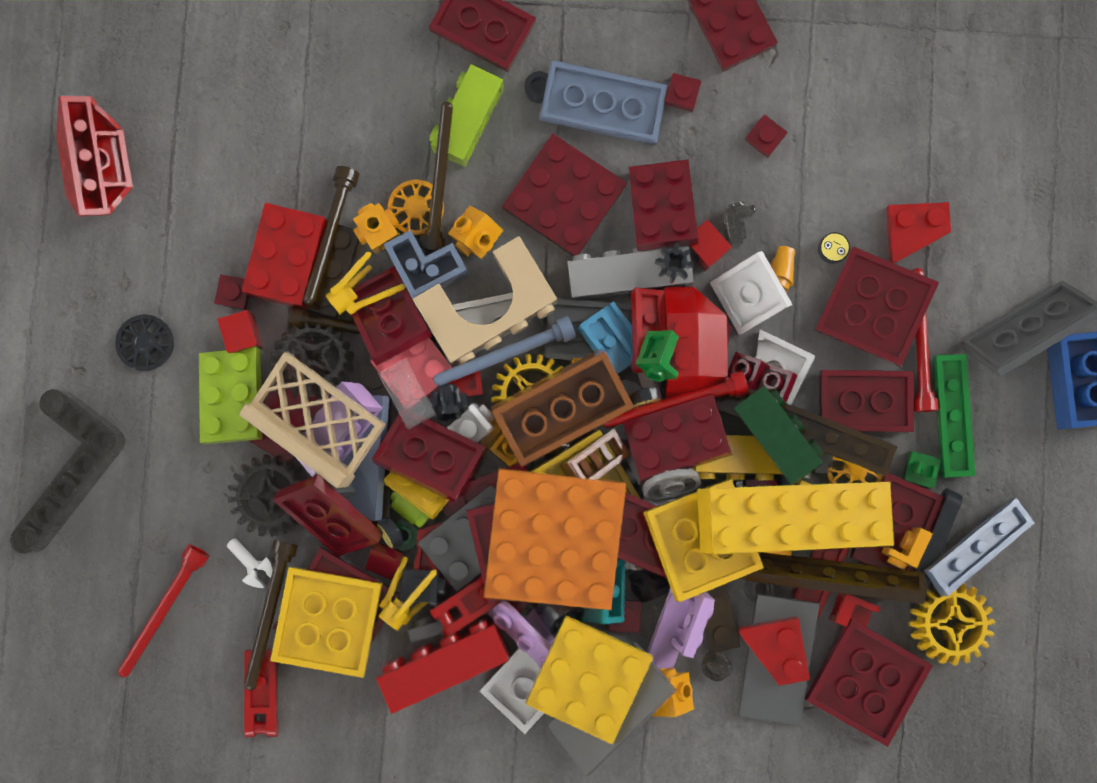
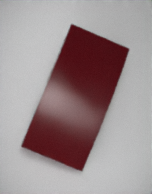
(760, 374)

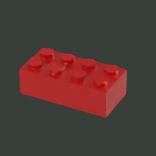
(442, 666)

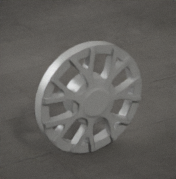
(671, 484)

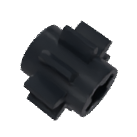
(674, 271)
(448, 402)

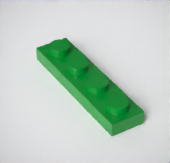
(954, 415)

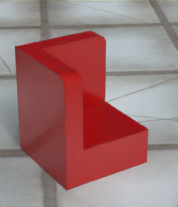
(711, 245)
(240, 331)
(851, 607)

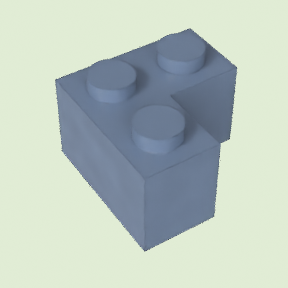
(423, 272)

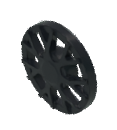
(144, 342)

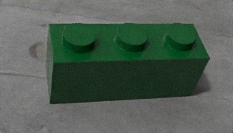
(780, 434)

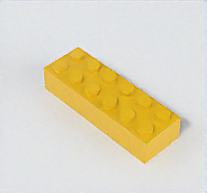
(794, 517)

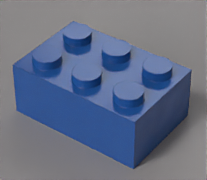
(1074, 380)

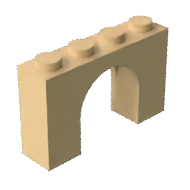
(530, 299)

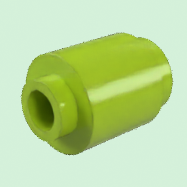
(408, 511)

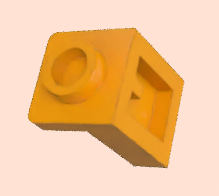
(913, 547)

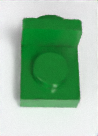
(656, 355)

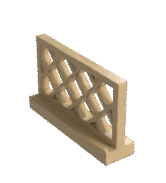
(303, 445)

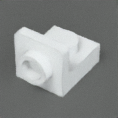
(474, 423)

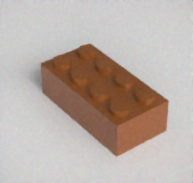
(562, 407)

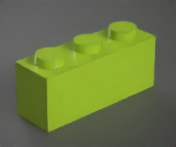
(472, 109)

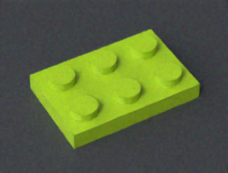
(224, 389)

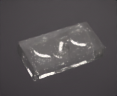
(407, 393)

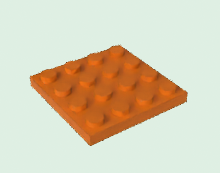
(554, 539)

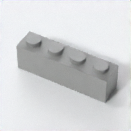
(620, 273)

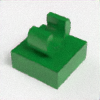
(921, 469)

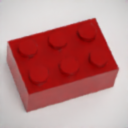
(283, 255)

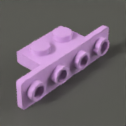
(680, 628)
(528, 632)

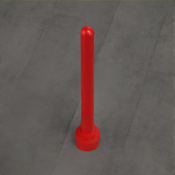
(734, 385)
(925, 399)
(192, 559)

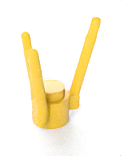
(343, 296)
(399, 612)

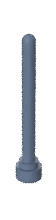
(560, 331)

